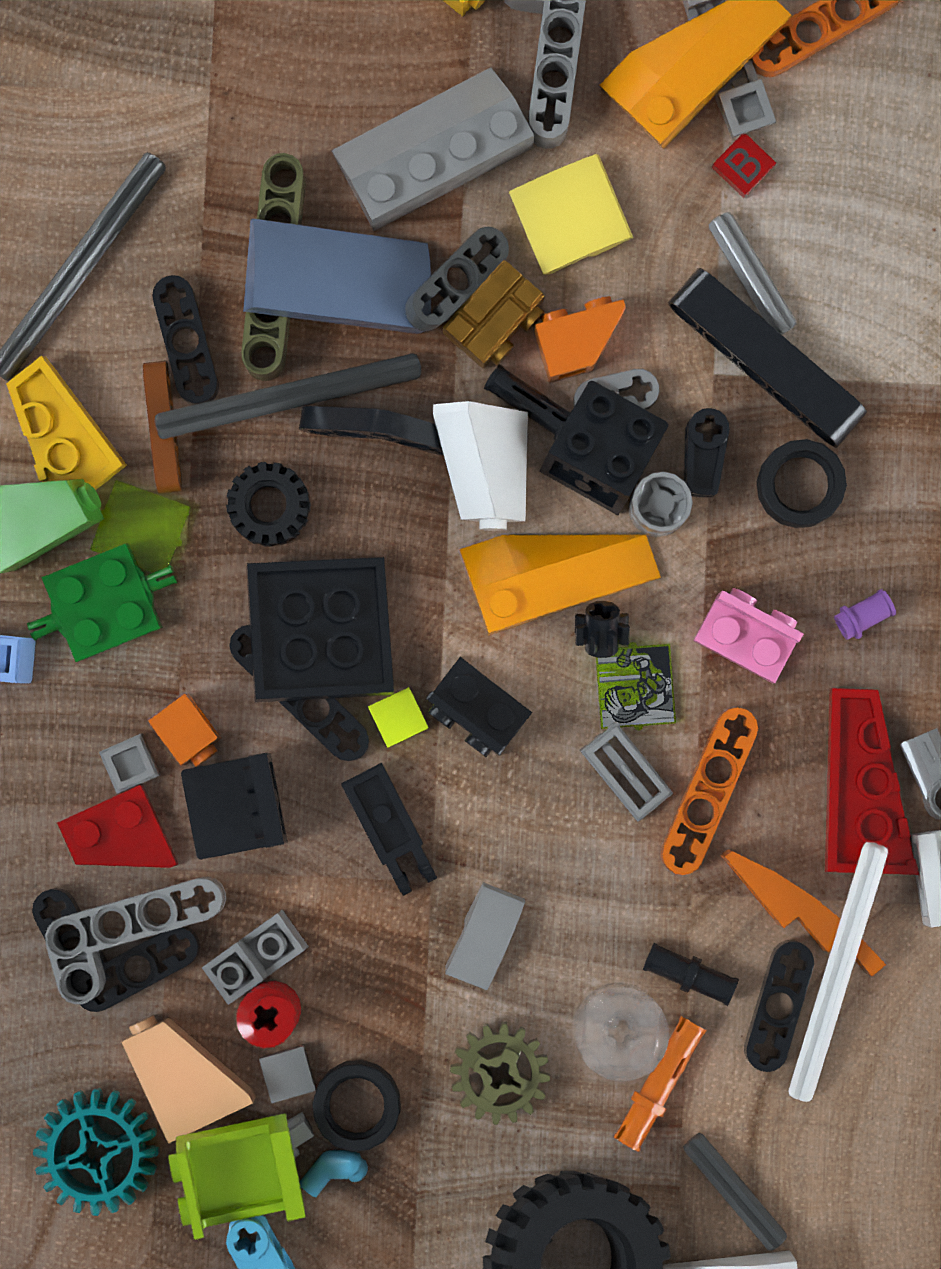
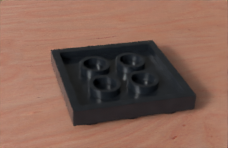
(319, 629)

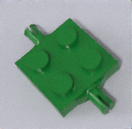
(102, 602)

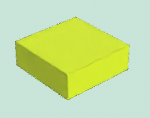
(398, 717)

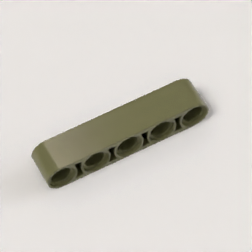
(274, 201)

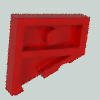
(119, 833)

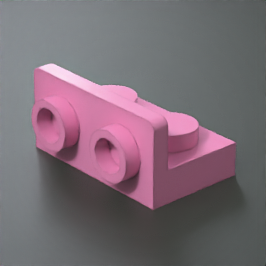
(748, 634)

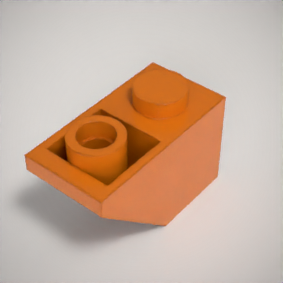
(576, 341)

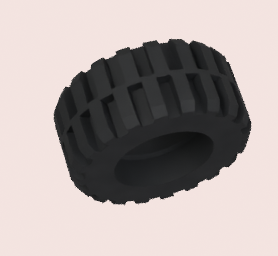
(570, 1197)

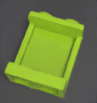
(237, 1173)

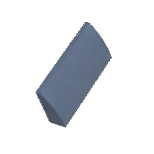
(333, 275)

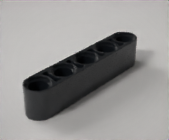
(767, 357)

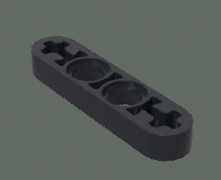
(296, 709)

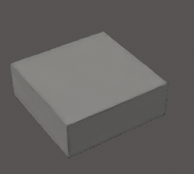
(129, 763)
(287, 1074)

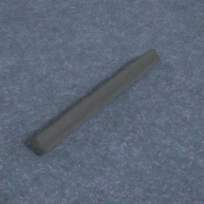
(79, 264)
(287, 396)

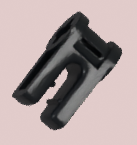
(705, 459)

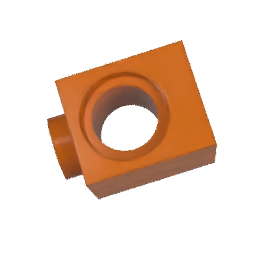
(186, 731)

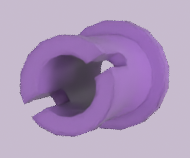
(864, 614)

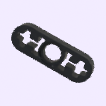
(188, 305)
(759, 1035)

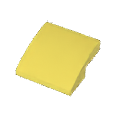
(571, 214)

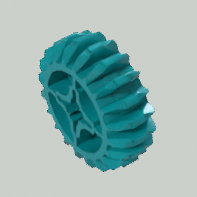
(100, 1171)

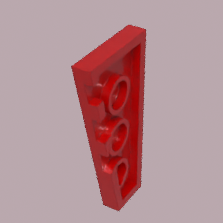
(863, 786)

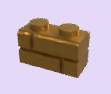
(495, 315)

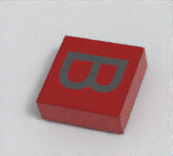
(743, 165)

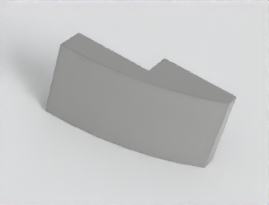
(485, 936)
(255, 957)

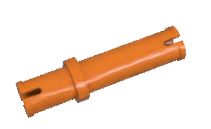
(658, 1086)

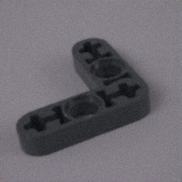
(371, 424)
(80, 978)

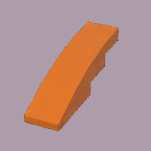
(789, 902)

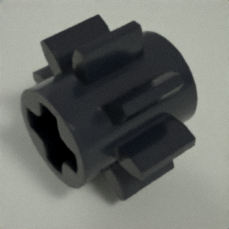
(602, 629)

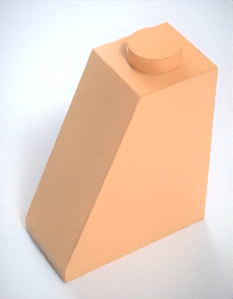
(182, 1078)

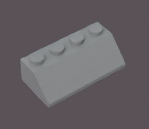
(434, 148)

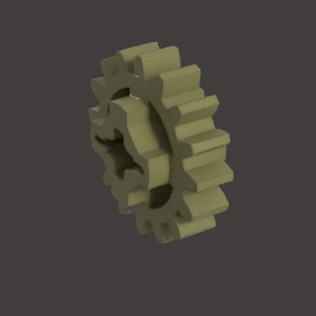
(490, 1091)

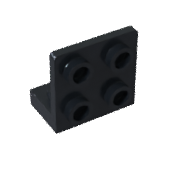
(604, 447)
(477, 707)
(234, 806)

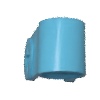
(261, 1254)

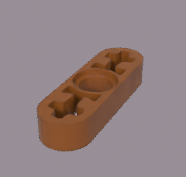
(164, 451)

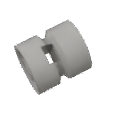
(660, 504)

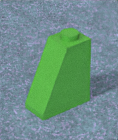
(43, 517)

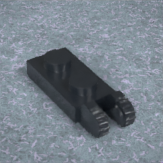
(387, 823)

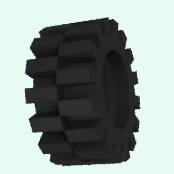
(264, 476)

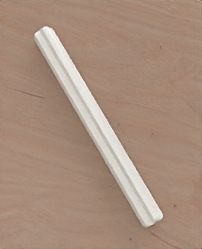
(838, 971)

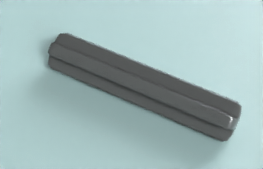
(735, 1192)

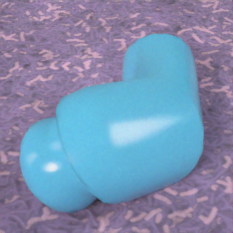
(333, 1165)

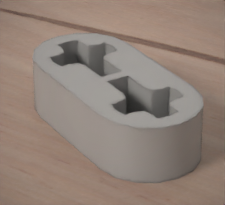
(623, 381)

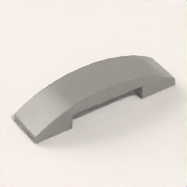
(744, 98)

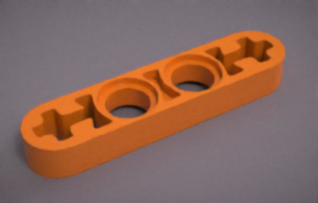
(831, 28)
(714, 793)

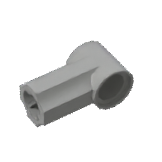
(924, 760)

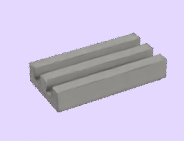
(601, 741)

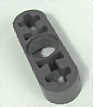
(439, 283)

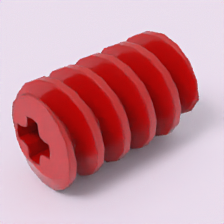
(273, 1030)

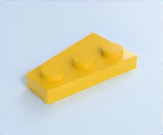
(60, 429)

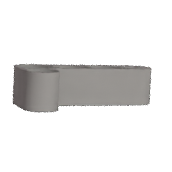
(553, 57)
(138, 926)

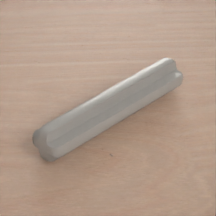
(752, 273)

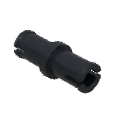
(690, 974)

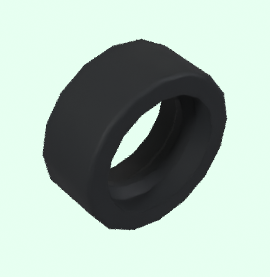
(835, 476)
(362, 1140)

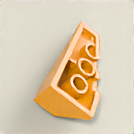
(685, 68)
(542, 575)

